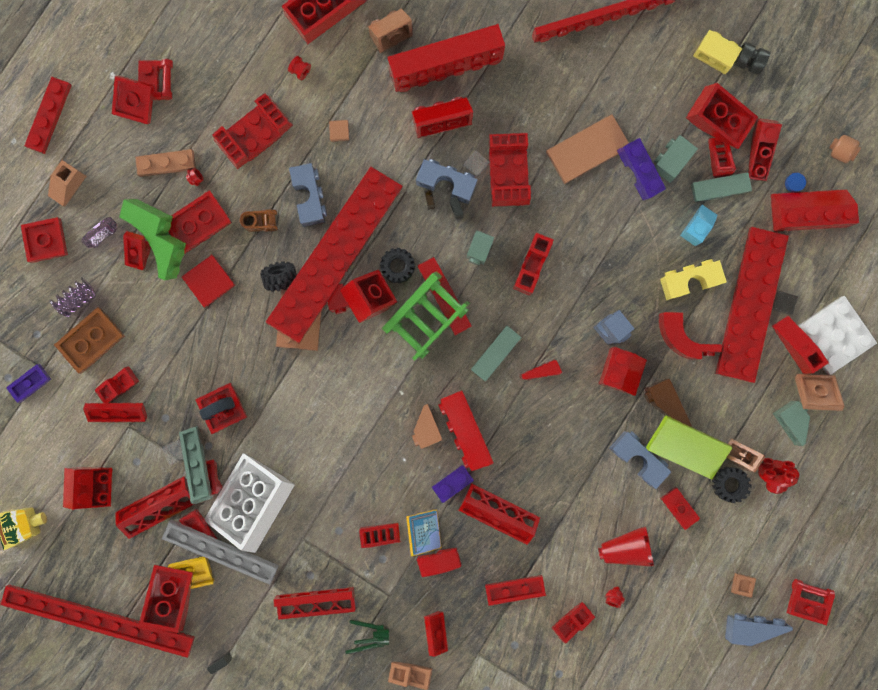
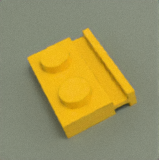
(201, 570)

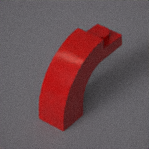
(676, 339)

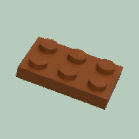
(89, 340)

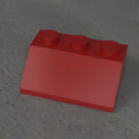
(442, 117)

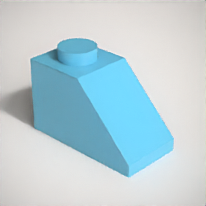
(699, 226)

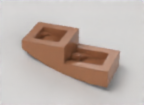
(410, 674)

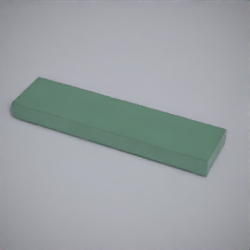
(195, 465)

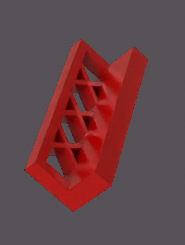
(152, 505)
(498, 518)
(315, 598)

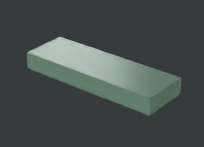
(721, 187)
(496, 353)

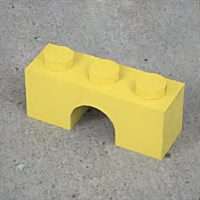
(708, 275)

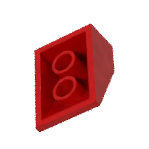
(722, 115)
(167, 599)

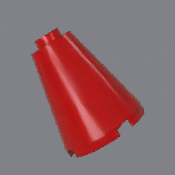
(628, 549)

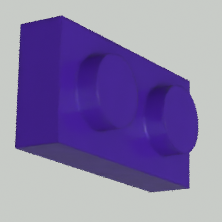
(28, 383)
(452, 483)

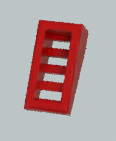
(721, 169)
(548, 369)
(372, 543)

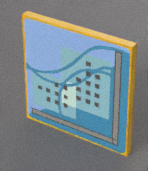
(423, 532)

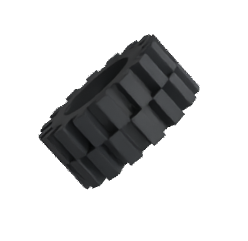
(397, 254)
(278, 276)
(743, 484)

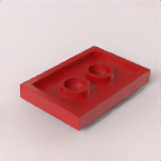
(198, 221)

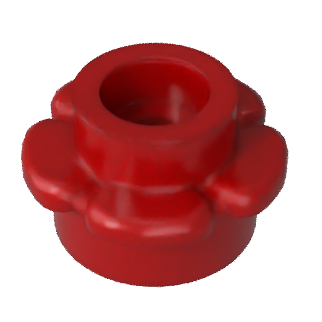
(194, 177)

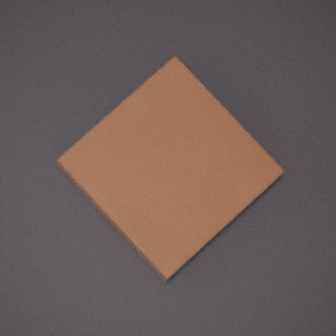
(819, 392)

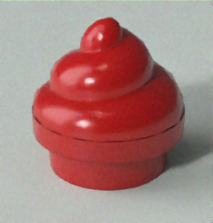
(614, 597)

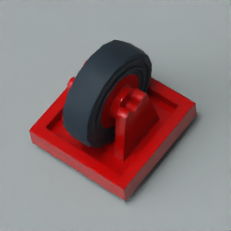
(221, 408)

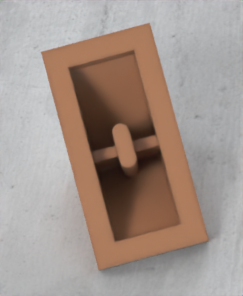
(744, 456)

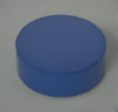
(795, 182)

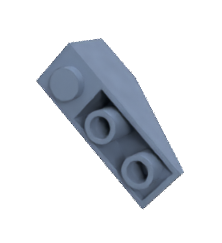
(754, 630)

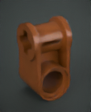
(263, 220)

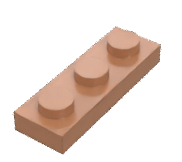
(165, 163)

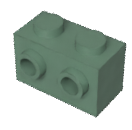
(675, 158)

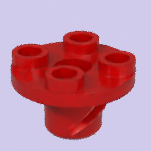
(778, 475)

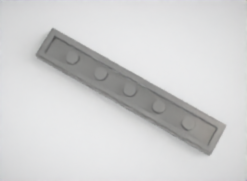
(220, 552)

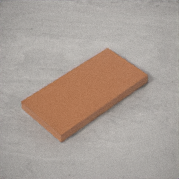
(587, 149)

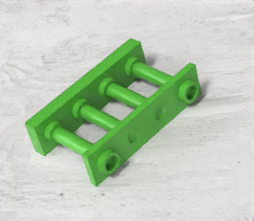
(407, 311)

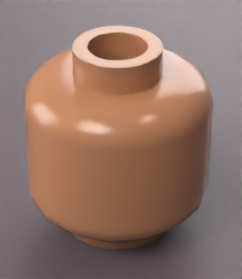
(845, 149)

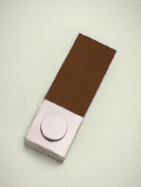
(665, 399)

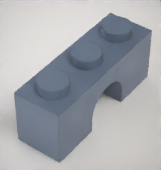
(432, 173)
(306, 178)
(614, 328)
(653, 470)

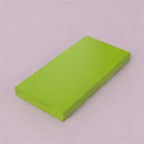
(688, 447)

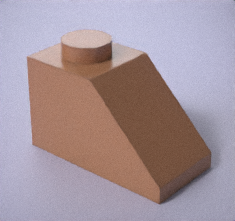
(426, 429)

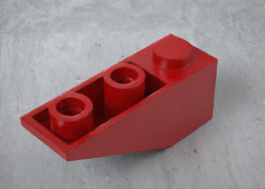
(763, 148)
(800, 346)

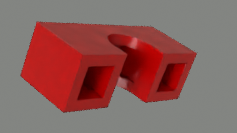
(533, 264)

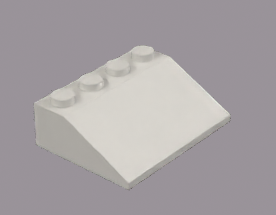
(248, 503)

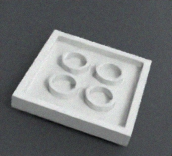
(838, 334)

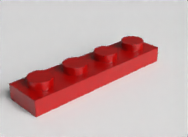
(48, 115)

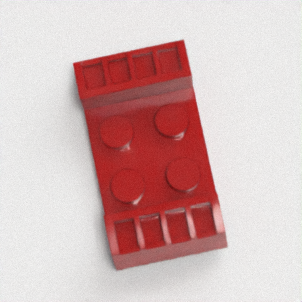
(253, 132)
(509, 169)

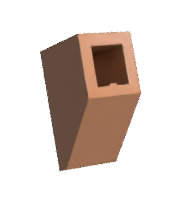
(64, 183)

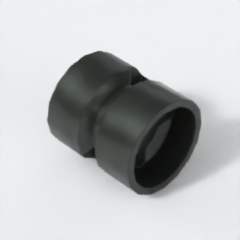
(758, 60)

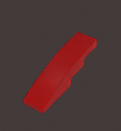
(426, 269)

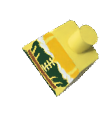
(19, 526)

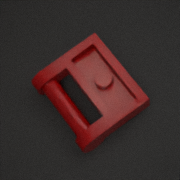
(149, 73)
(808, 608)

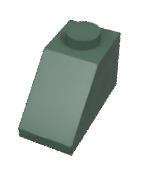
(479, 248)
(794, 421)

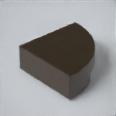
(429, 199)

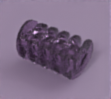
(74, 298)

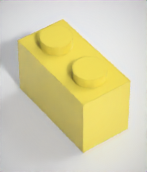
(717, 51)

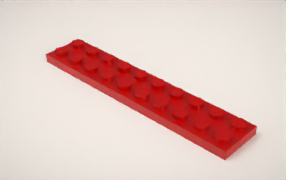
(334, 255)

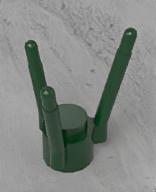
(379, 639)

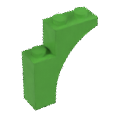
(155, 227)

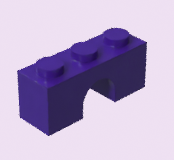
(647, 178)

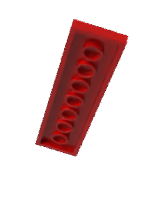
(752, 304)

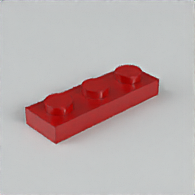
(115, 412)
(515, 590)

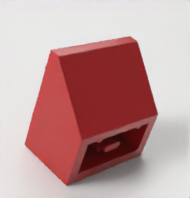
(87, 487)

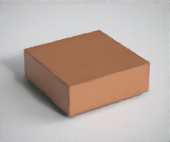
(339, 130)
(743, 585)

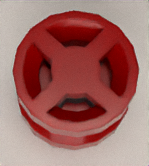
(299, 68)

